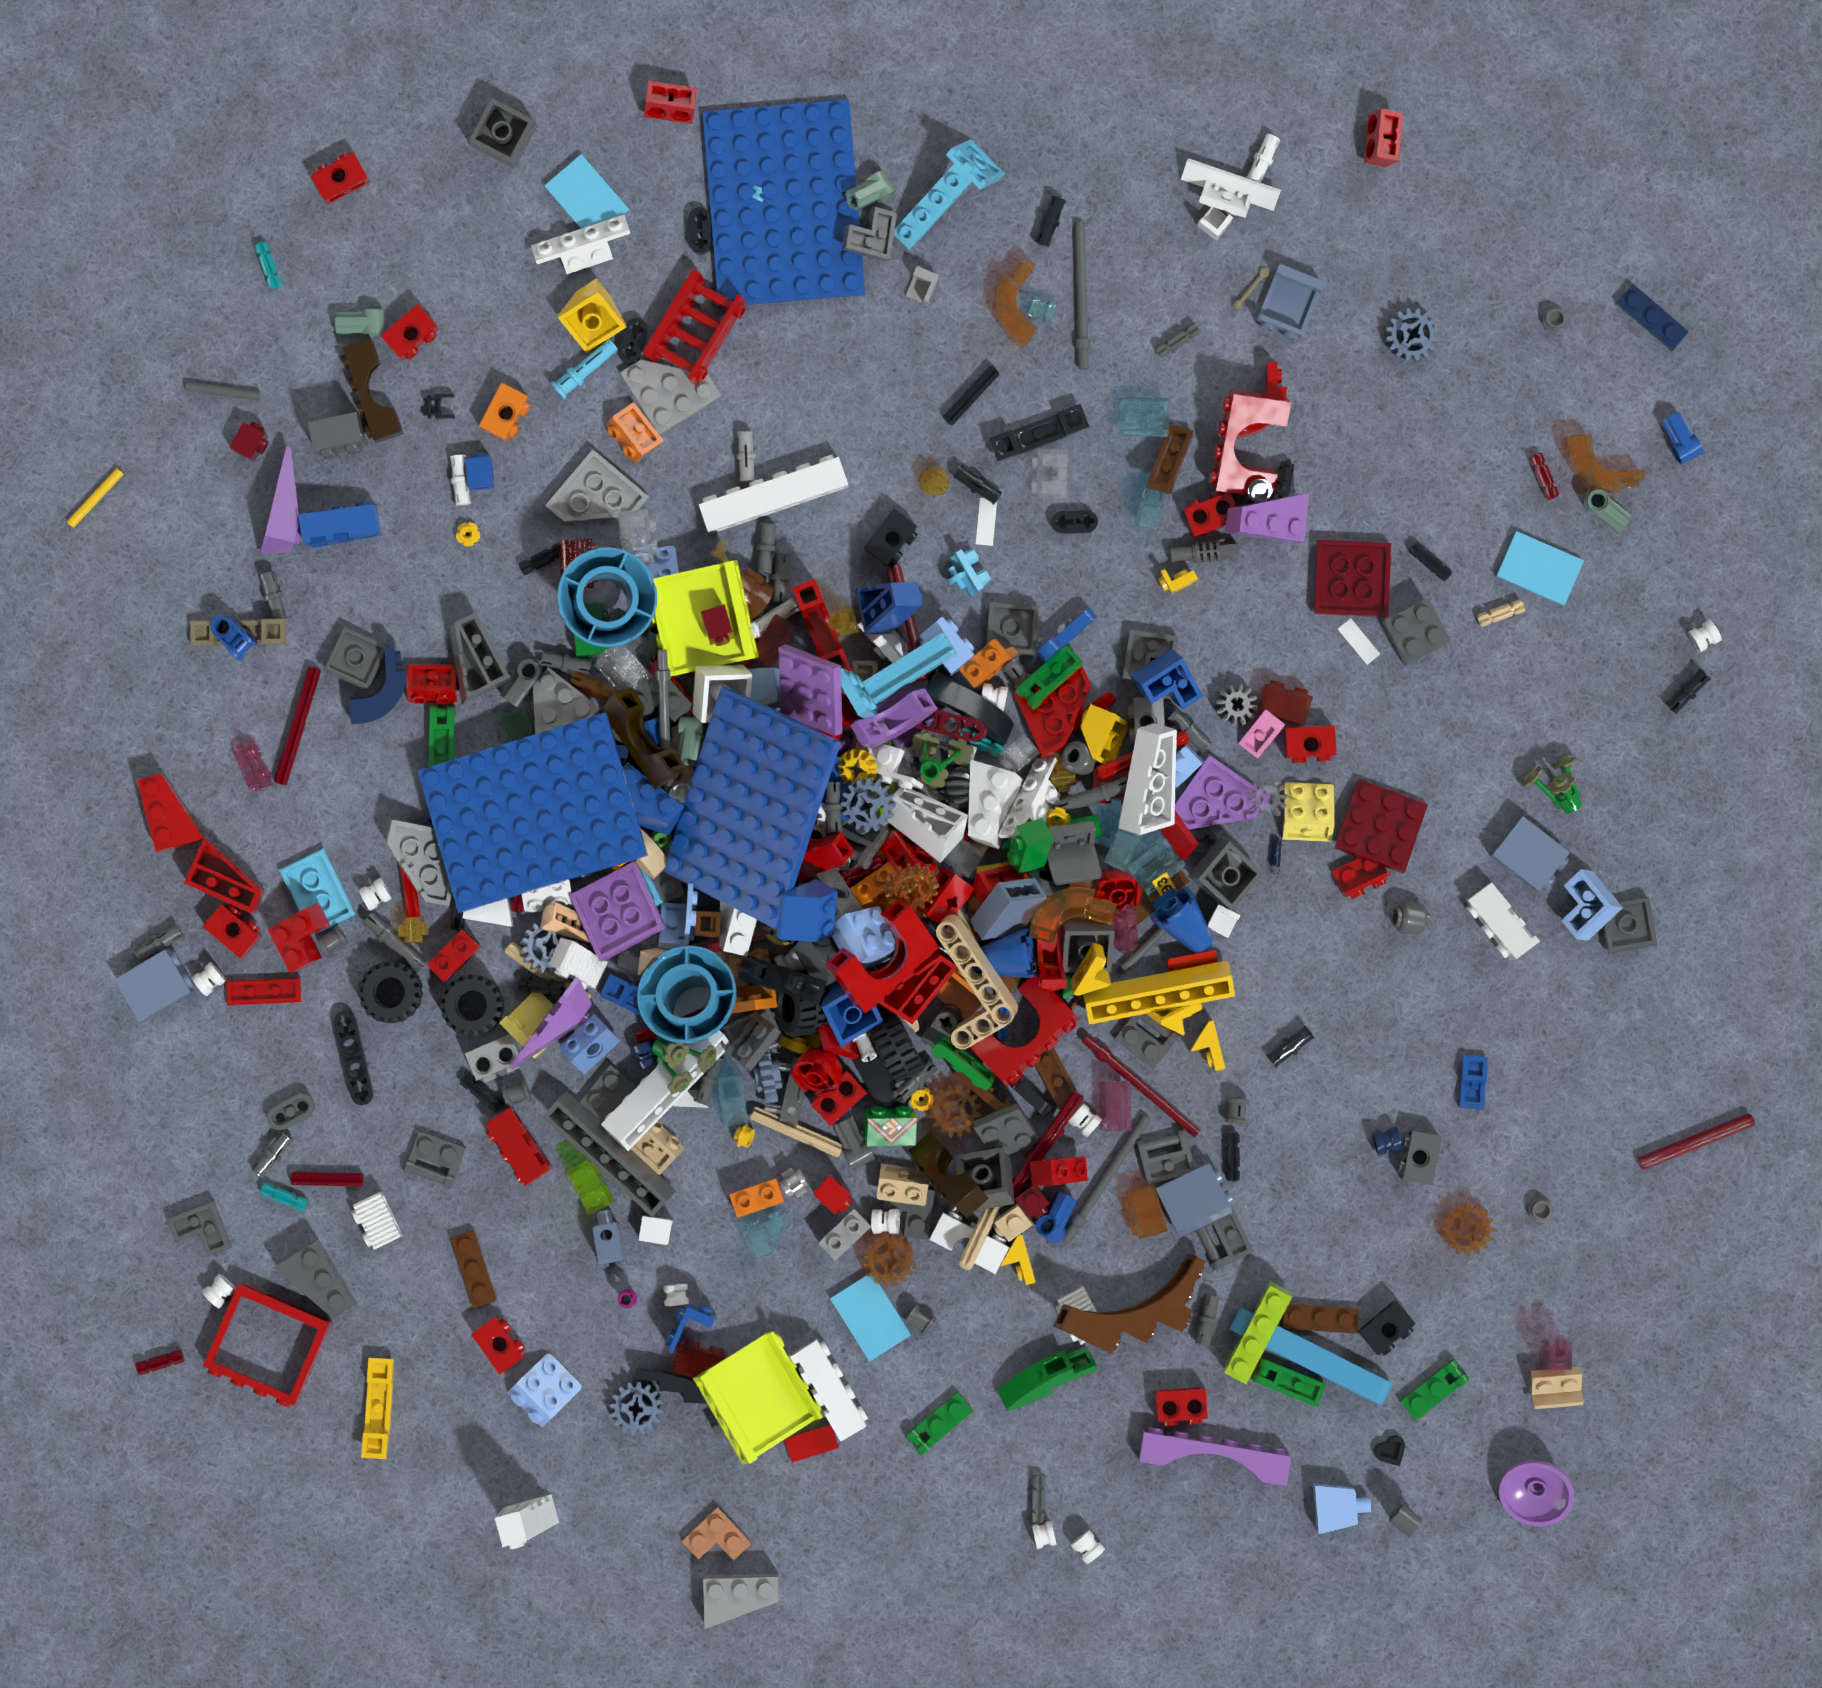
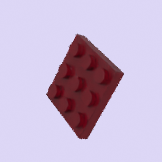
(1352, 578)
(1381, 826)

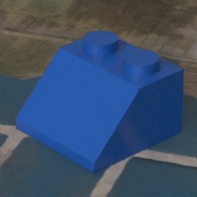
(807, 912)
(845, 1018)

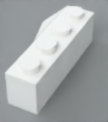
(735, 930)
(829, 1389)

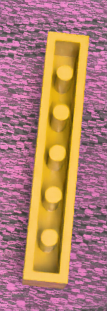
(1159, 992)

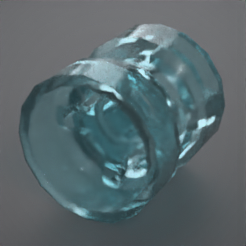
(1040, 309)

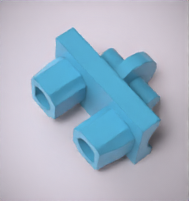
(963, 573)

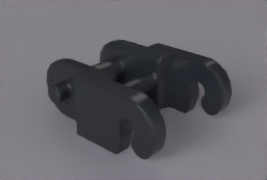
(438, 415)

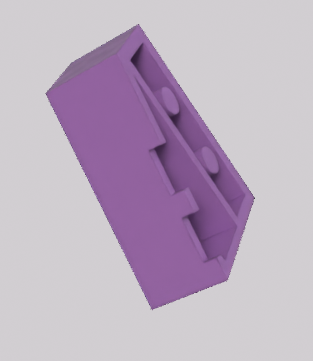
(1271, 520)

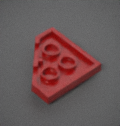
(1057, 714)

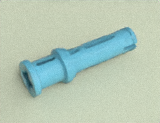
(575, 376)

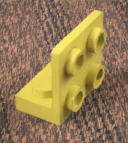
(1308, 812)
(527, 1018)

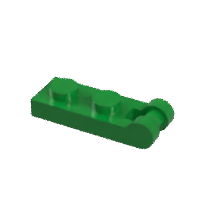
(1050, 676)
(441, 735)
(963, 1062)
(1290, 1382)
(1433, 1390)
(939, 1422)

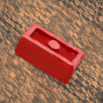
(1192, 960)

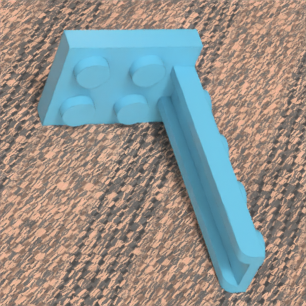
(969, 166)
(868, 693)

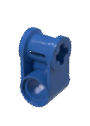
(236, 639)

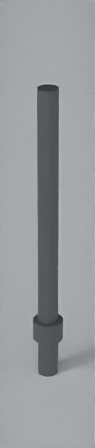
(1082, 342)
(663, 675)
(1079, 1219)

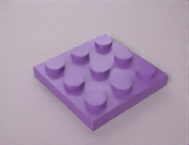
(810, 690)
(617, 911)

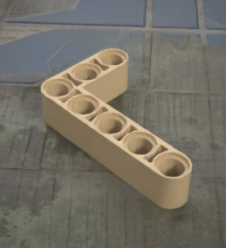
(978, 983)

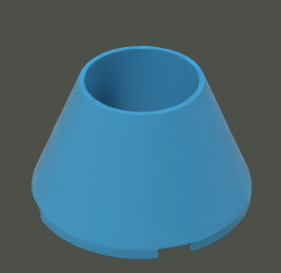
(627, 573)
(672, 976)

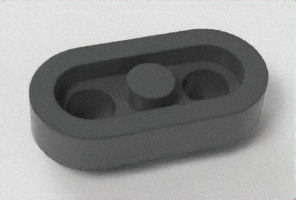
(291, 1111)

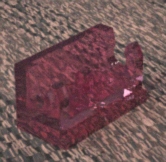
(1115, 1106)
(1557, 1358)

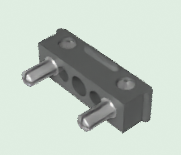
(793, 1099)

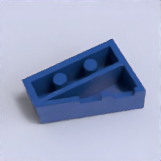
(339, 525)
(887, 605)
(652, 806)

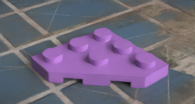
(1216, 797)

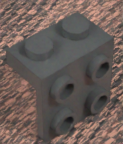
(1073, 853)

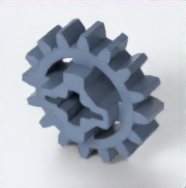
(1403, 327)
(870, 813)
(536, 946)
(768, 1077)
(648, 1409)

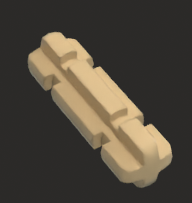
(1500, 613)

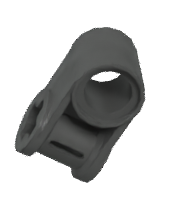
(941, 1025)

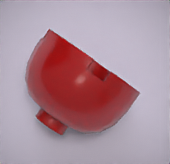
(1117, 887)
(818, 1072)

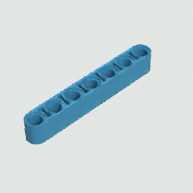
(1320, 1360)

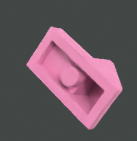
(1261, 734)

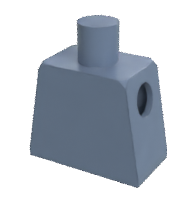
(611, 1252)

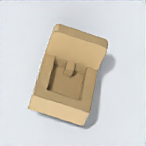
(1012, 1222)

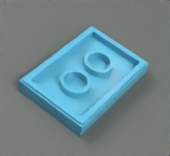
(585, 194)
(1539, 568)
(316, 882)
(870, 1317)

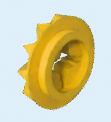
(866, 763)

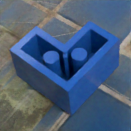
(1167, 676)

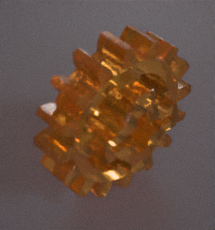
(911, 886)
(943, 1103)
(1457, 1233)
(887, 1272)

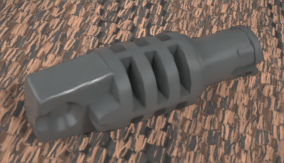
(1204, 551)

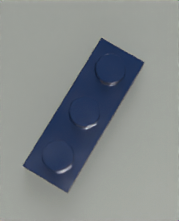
(1652, 317)

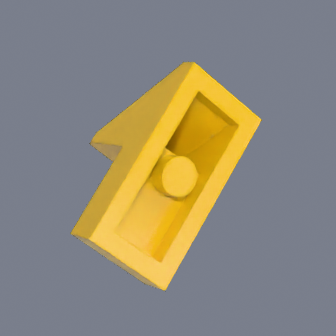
(1090, 973)
(1173, 1017)
(1209, 1038)
(1016, 1253)

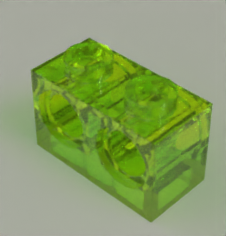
(590, 1186)

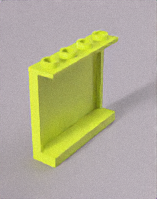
(680, 621)
(758, 1397)

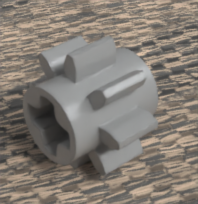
(794, 1182)

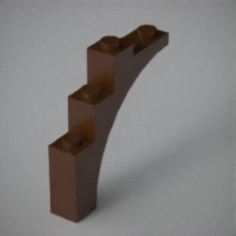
(1138, 1321)

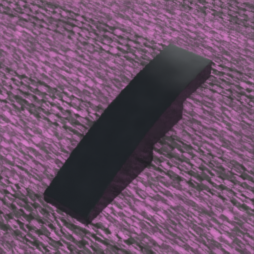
(673, 1383)

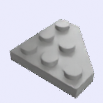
(667, 393)
(595, 493)
(559, 703)
(421, 860)

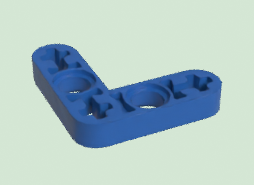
(1056, 643)

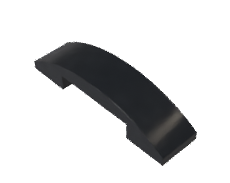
(1039, 433)
(971, 705)
(878, 1082)

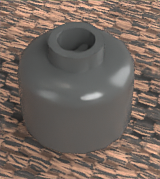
(1078, 758)
(1410, 917)

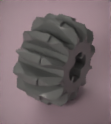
(958, 787)

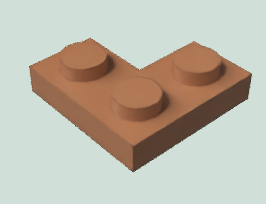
(716, 1529)

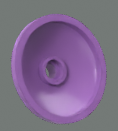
(1534, 1503)

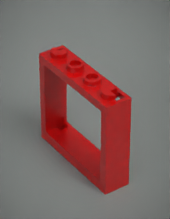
(260, 1388)

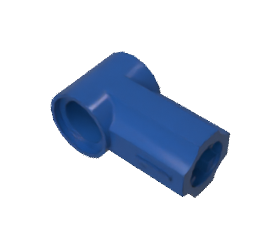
(1684, 443)
(1057, 1215)

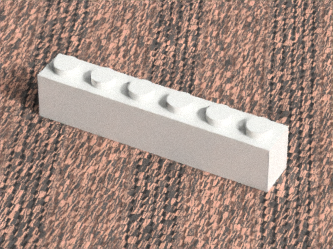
(773, 495)
(652, 1097)

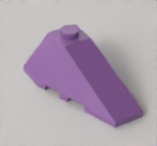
(283, 519)
(561, 1019)

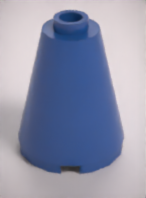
(1182, 919)
(1011, 955)

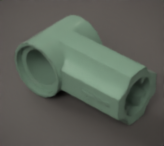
(873, 189)
(368, 322)
(1609, 510)
(691, 739)

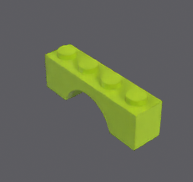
(1258, 1333)

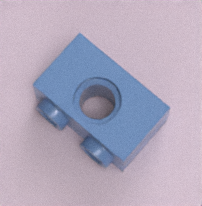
(589, 1044)

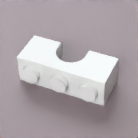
(951, 1229)

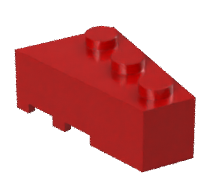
(166, 815)
(221, 878)
(919, 988)
(518, 1147)

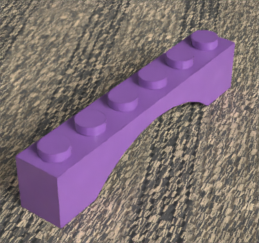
(1164, 1448)

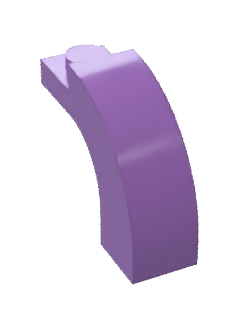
(895, 720)

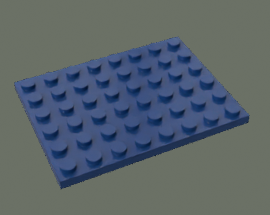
(794, 237)
(751, 806)
(532, 813)

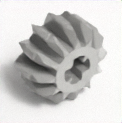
(1228, 705)

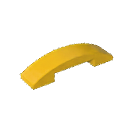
(378, 1408)

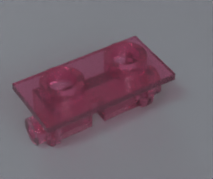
(249, 756)
(1125, 937)

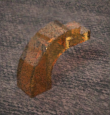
(1012, 322)
(1589, 471)
(1066, 905)

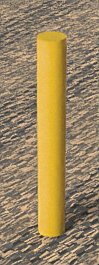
(95, 497)

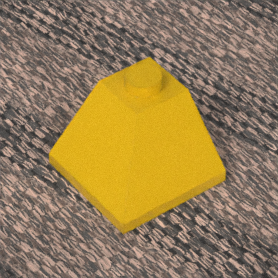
(591, 316)
(1103, 733)

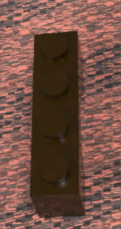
(363, 361)
(626, 718)
(960, 1189)

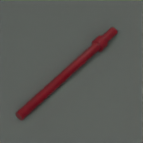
(1103, 1054)

